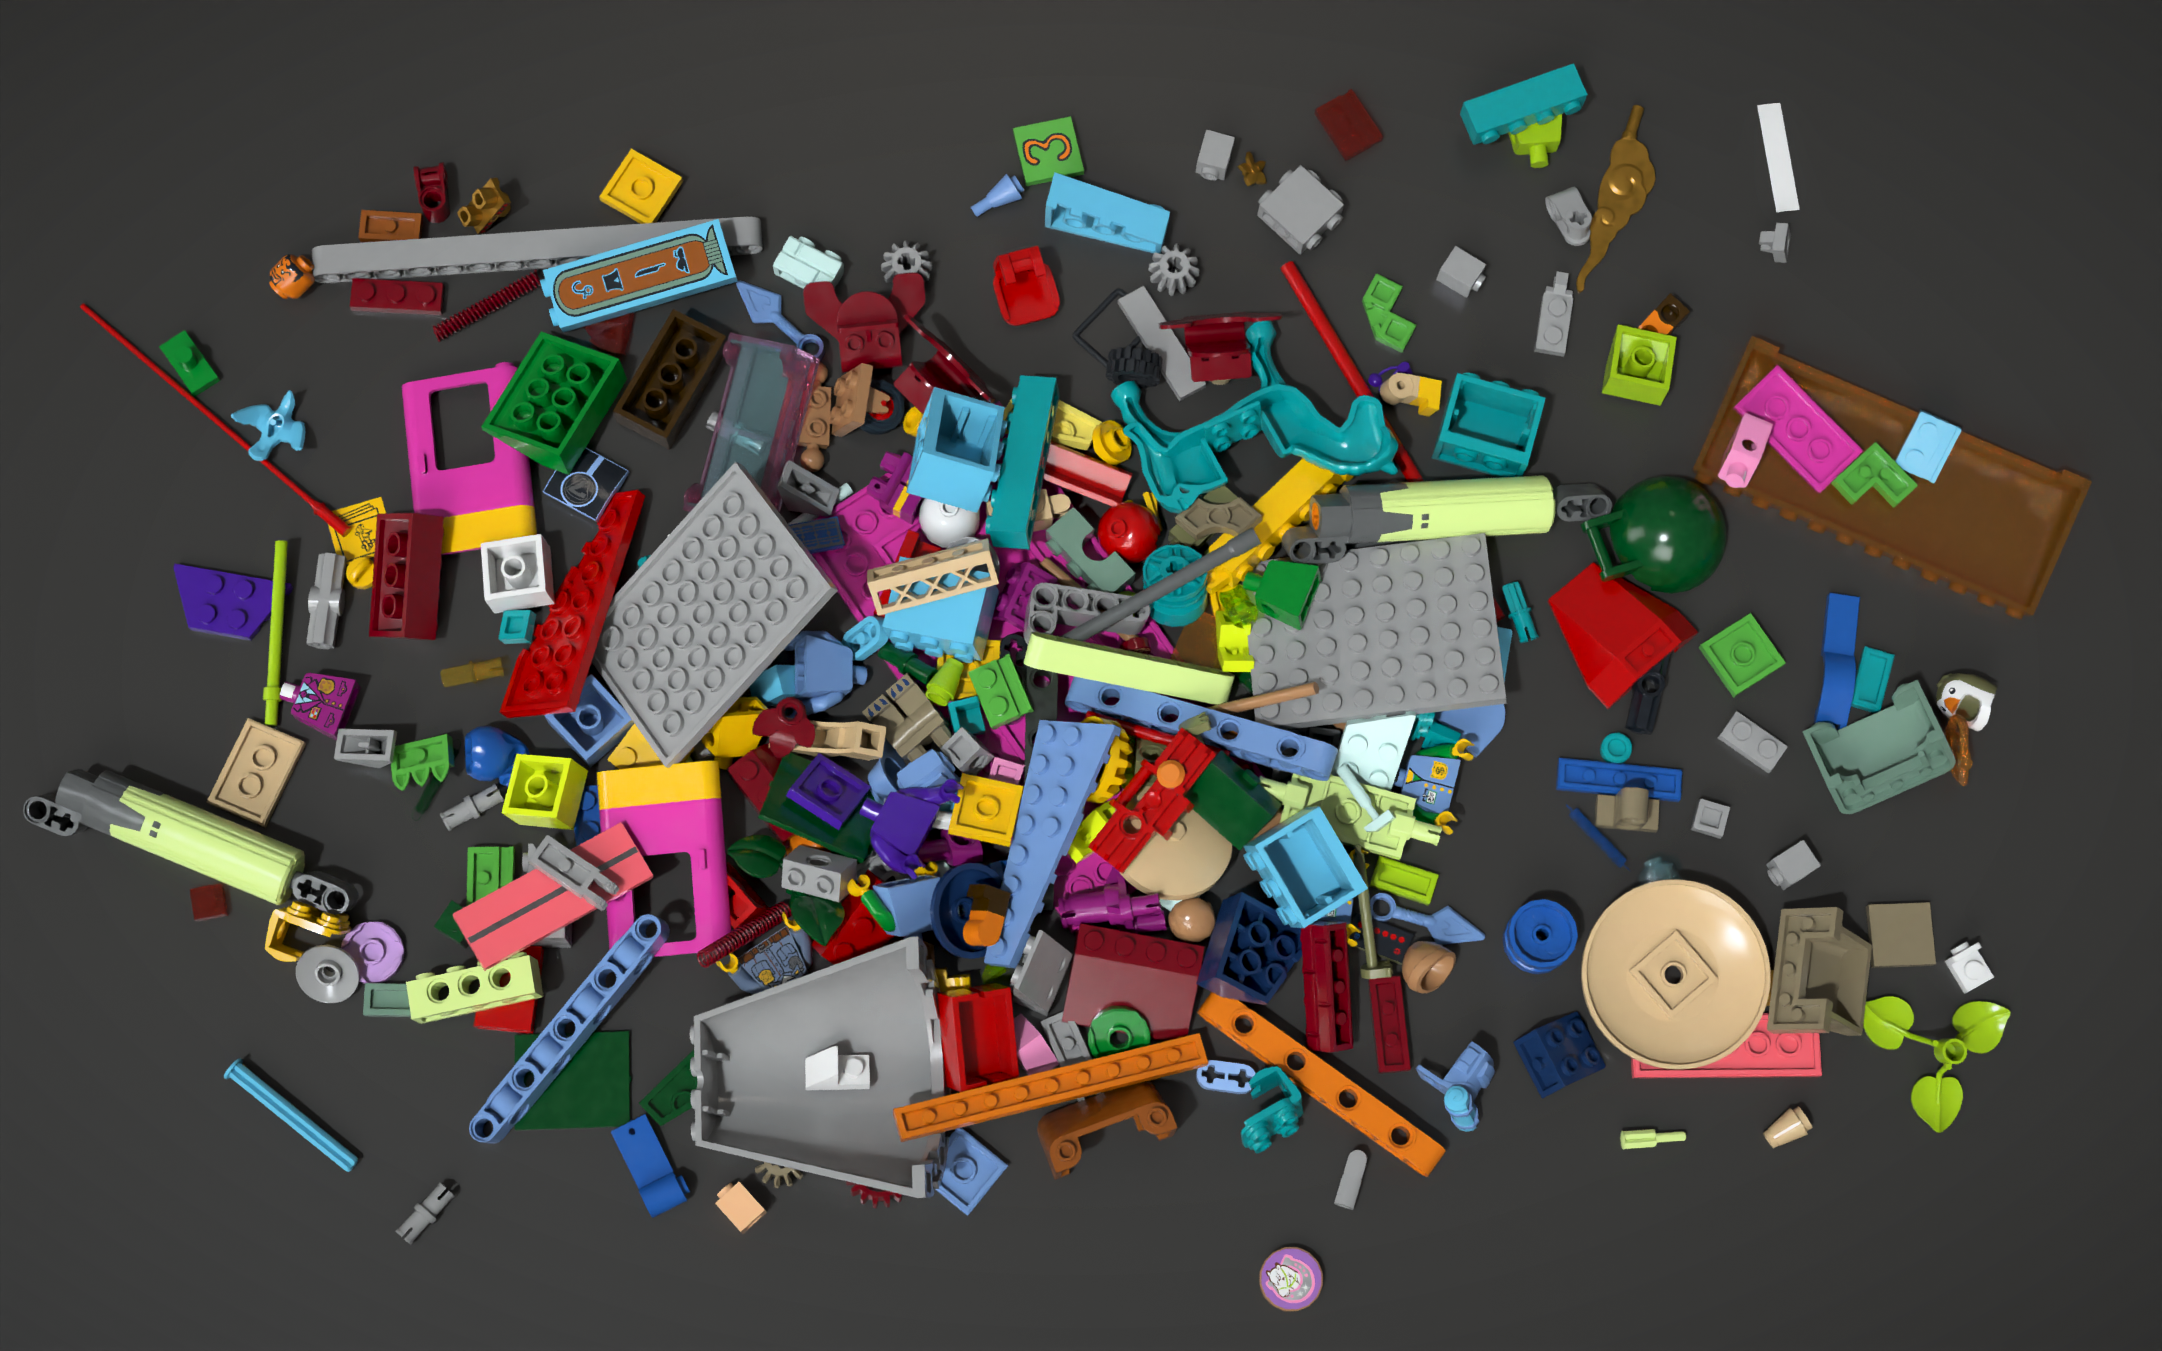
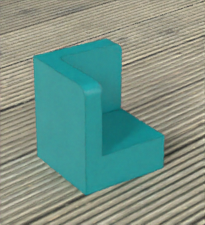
(967, 714)

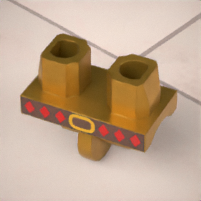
(486, 206)

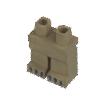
(920, 727)

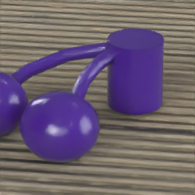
(1376, 380)

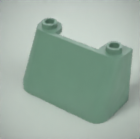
(1881, 752)

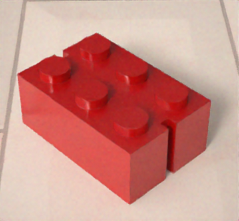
(978, 1036)

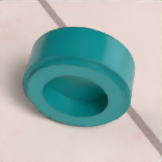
(1616, 748)

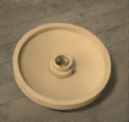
(1182, 865)

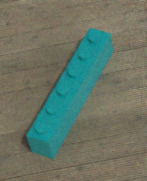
(1023, 462)

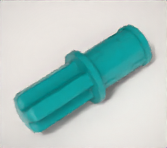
(1519, 611)

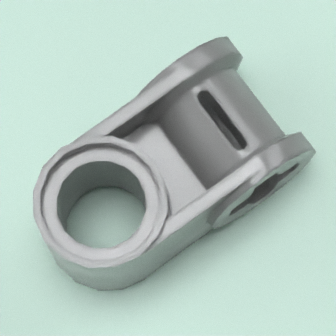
(1570, 215)

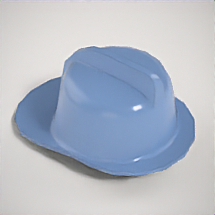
(884, 774)

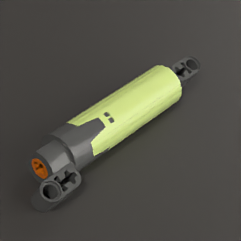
(1437, 511)
(186, 837)

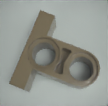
(1627, 810)

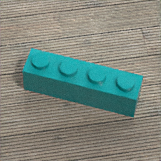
(1523, 104)

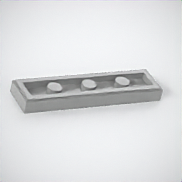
(1144, 319)

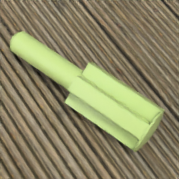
(1648, 1138)

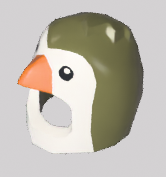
(1966, 696)

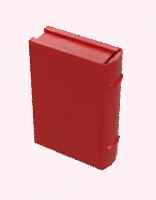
(514, 1017)

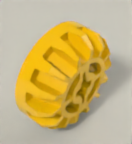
(1112, 773)

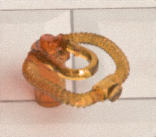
(1959, 738)

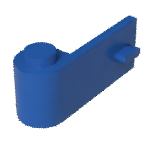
(650, 1166)

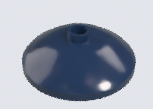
(950, 895)

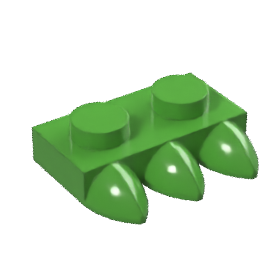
(421, 758)

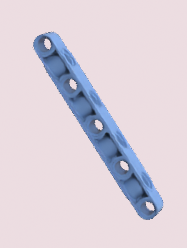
(1253, 743)
(552, 1047)

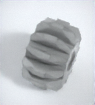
(1177, 259)
(917, 260)

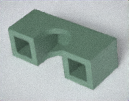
(1068, 538)

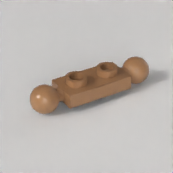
(816, 424)

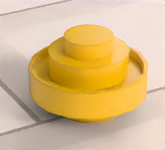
(1111, 442)

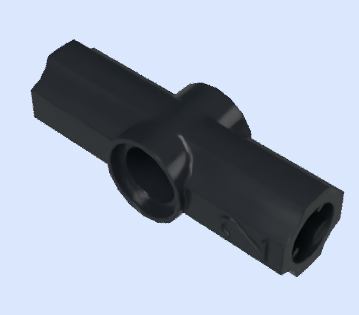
(1644, 704)

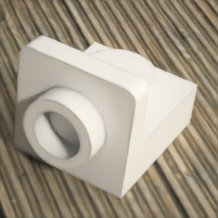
(1968, 967)

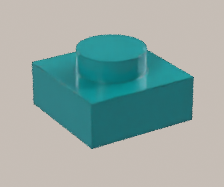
(517, 626)
(1440, 735)

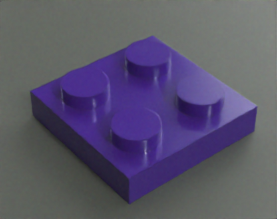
(828, 791)

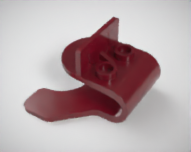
(866, 321)
(1218, 340)
(942, 371)

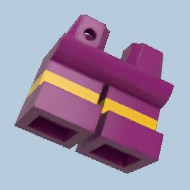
(893, 493)

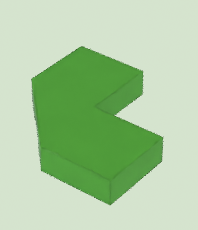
(1385, 325)

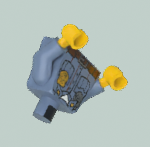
(773, 961)

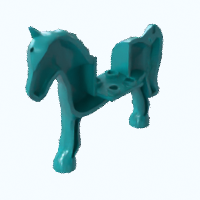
(1286, 416)

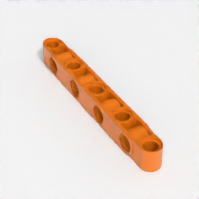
(1323, 1083)

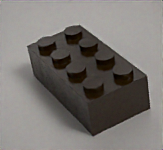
(670, 379)

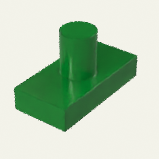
(189, 363)

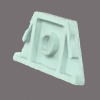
(1374, 748)

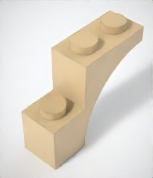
(846, 739)

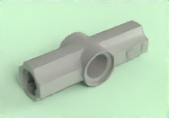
(326, 601)

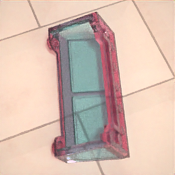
(758, 414)

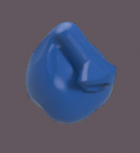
(492, 753)

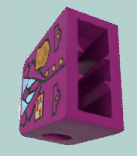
(322, 701)

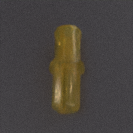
(472, 672)

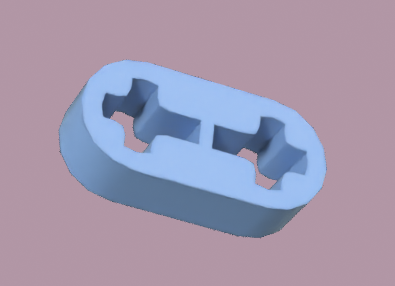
(1226, 1069)

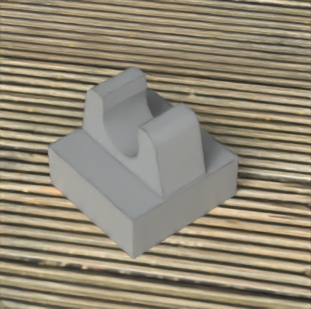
(1776, 242)

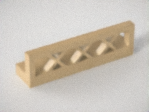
(929, 566)

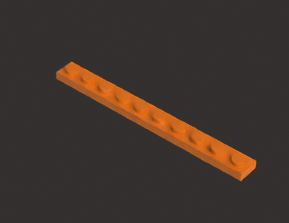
(1049, 1087)

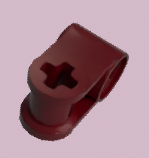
(433, 187)

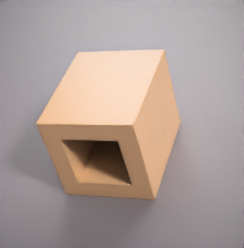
(739, 1206)

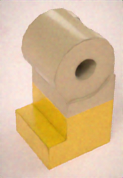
(1413, 391)

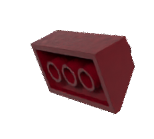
(406, 576)

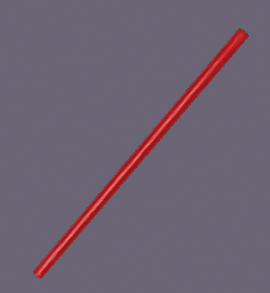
(1349, 369)

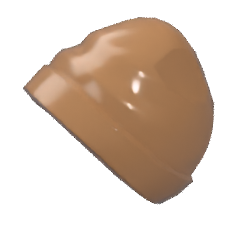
(1427, 966)

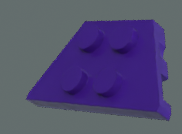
(224, 601)

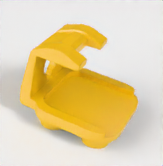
(305, 917)

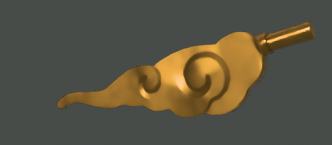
(1620, 192)

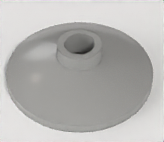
(326, 985)

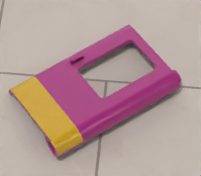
(477, 500)
(669, 814)

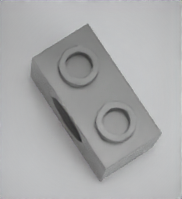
(818, 873)

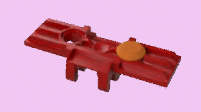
(1160, 806)

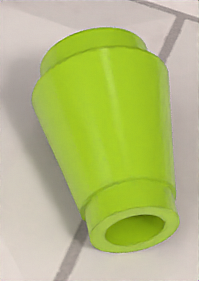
(945, 682)

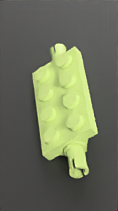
(1350, 818)

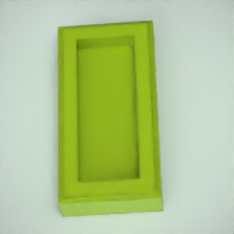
(1404, 880)

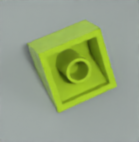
(1639, 365)

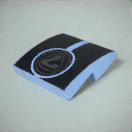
(588, 485)

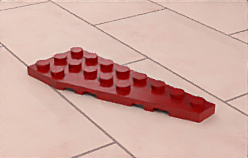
(555, 666)

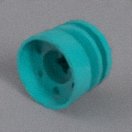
(1183, 604)

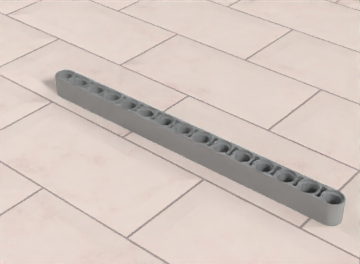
(505, 250)

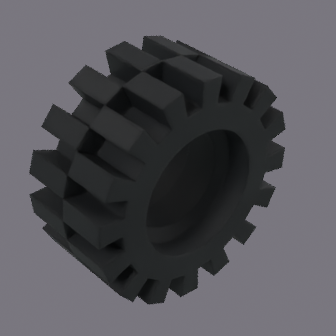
(1135, 366)

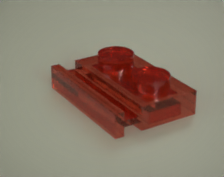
(1348, 124)

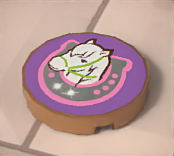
(1290, 1279)

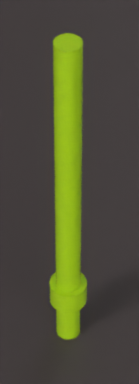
(271, 693)

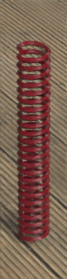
(499, 296)
(734, 933)

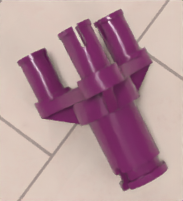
(1114, 905)

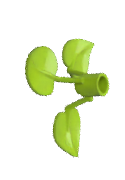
(1979, 1030)

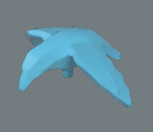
(275, 426)

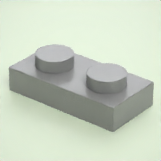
(1752, 742)

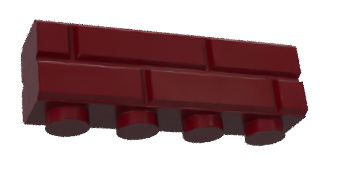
(1327, 986)

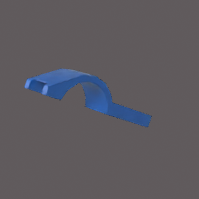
(1838, 659)

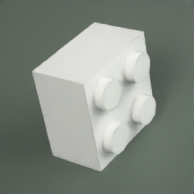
(517, 573)

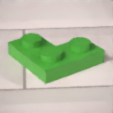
(1876, 470)

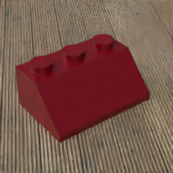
(752, 777)

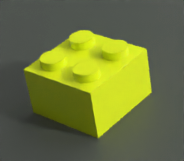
(544, 791)

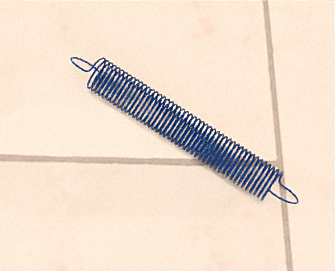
(1602, 838)

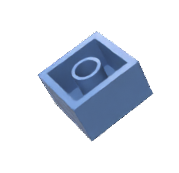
(595, 724)

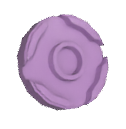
(375, 950)

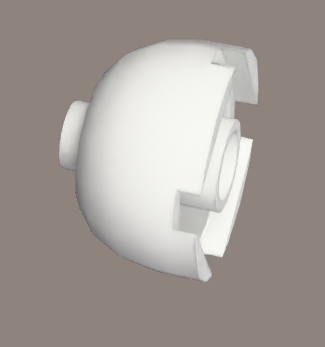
(947, 523)

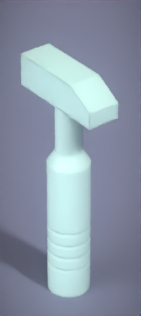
(1364, 801)

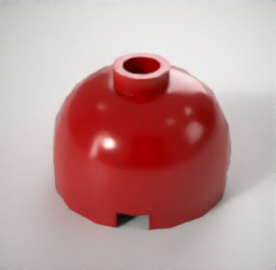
(1129, 531)

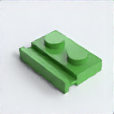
(1001, 691)
(488, 870)

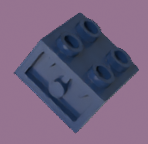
(1559, 1054)

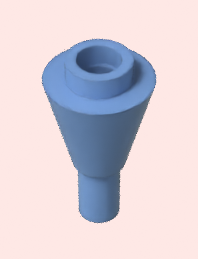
(1004, 192)

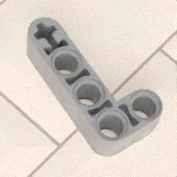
(1088, 603)

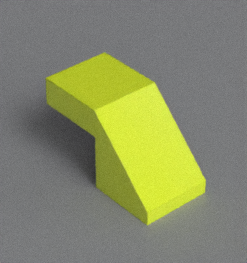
(1233, 645)
(1088, 831)

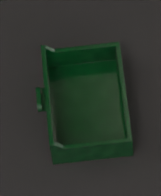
(1232, 800)

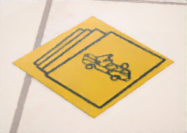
(363, 521)

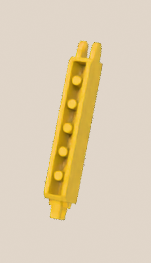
(1280, 509)

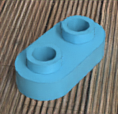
(865, 637)

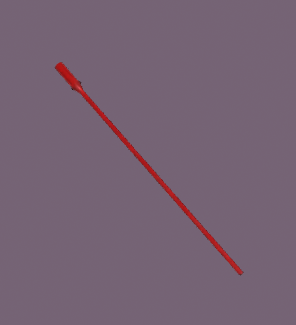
(319, 508)

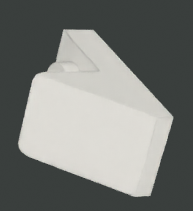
(836, 1072)

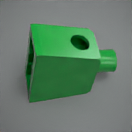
(1285, 590)

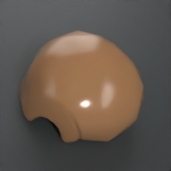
(1192, 920)

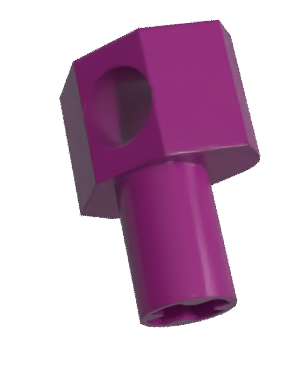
(951, 848)

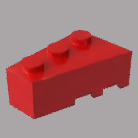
(858, 931)

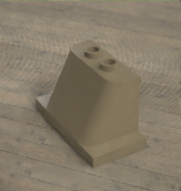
(1818, 974)

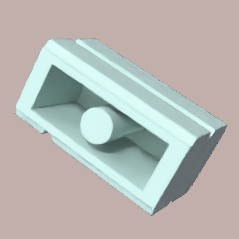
(804, 264)

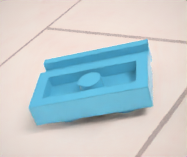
(1927, 446)

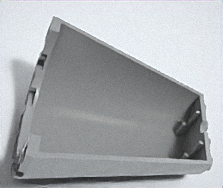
(753, 1072)

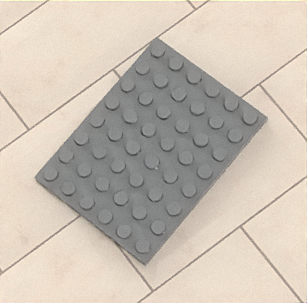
(708, 614)
(1385, 636)

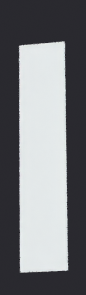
(1778, 157)

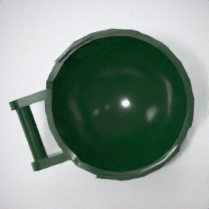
(1663, 534)

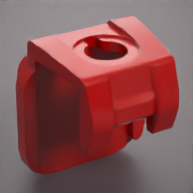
(1024, 287)

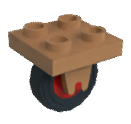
(865, 403)

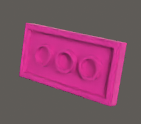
(1800, 429)

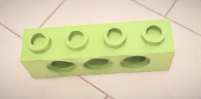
(523, 986)

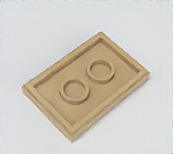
(256, 772)

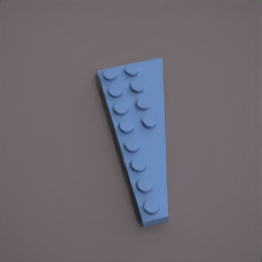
(1050, 812)

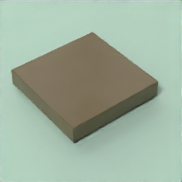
(1900, 935)

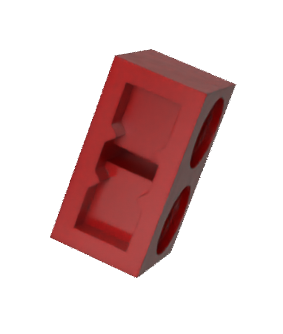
(743, 900)

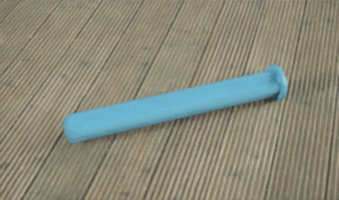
(291, 1115)

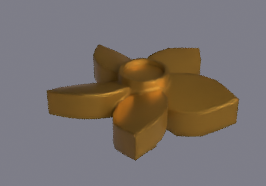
(1252, 170)

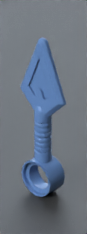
(766, 308)
(1444, 925)

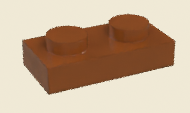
(389, 226)

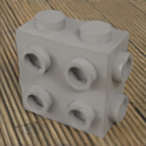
(1301, 209)

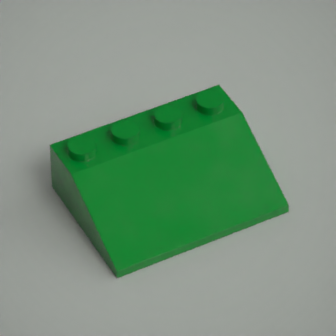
(556, 401)

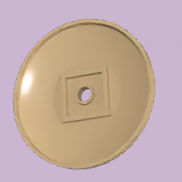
(1720, 967)

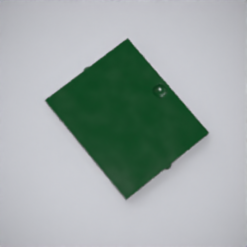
(850, 840)
(588, 1090)

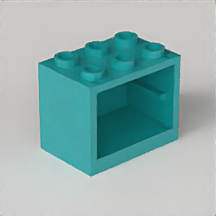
(1488, 426)

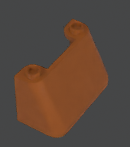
(1061, 1128)

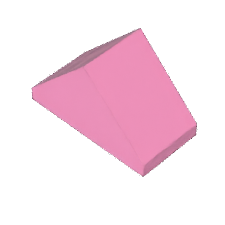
(1031, 1047)

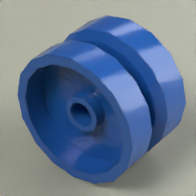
(1558, 934)

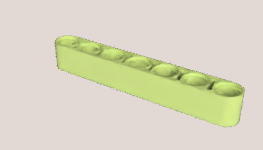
(1128, 668)

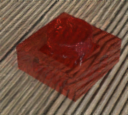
(208, 902)

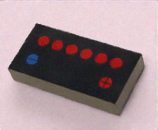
(1389, 941)

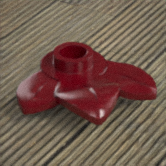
(785, 732)

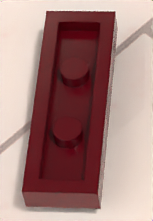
(397, 296)
(1389, 1025)

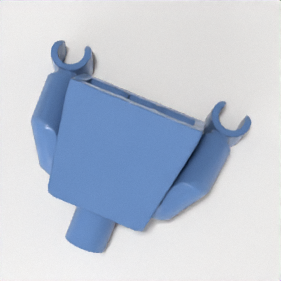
(823, 670)

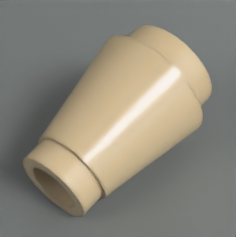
(1788, 1127)

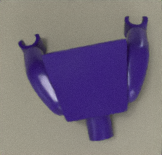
(905, 823)

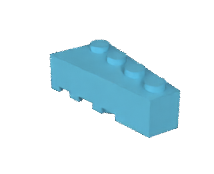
(1105, 215)

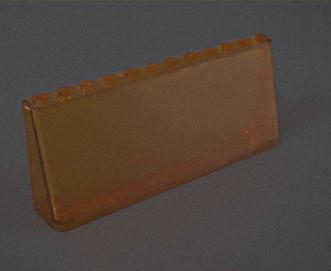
(1982, 527)

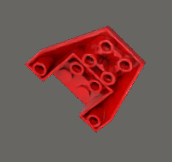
(1616, 631)

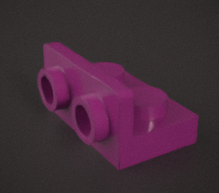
(1013, 600)

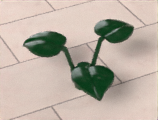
(762, 857)

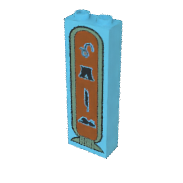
(638, 276)

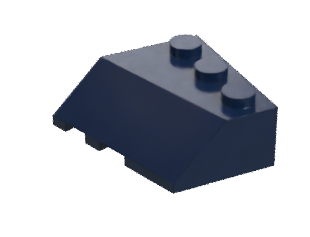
(1249, 951)

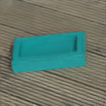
(1871, 679)

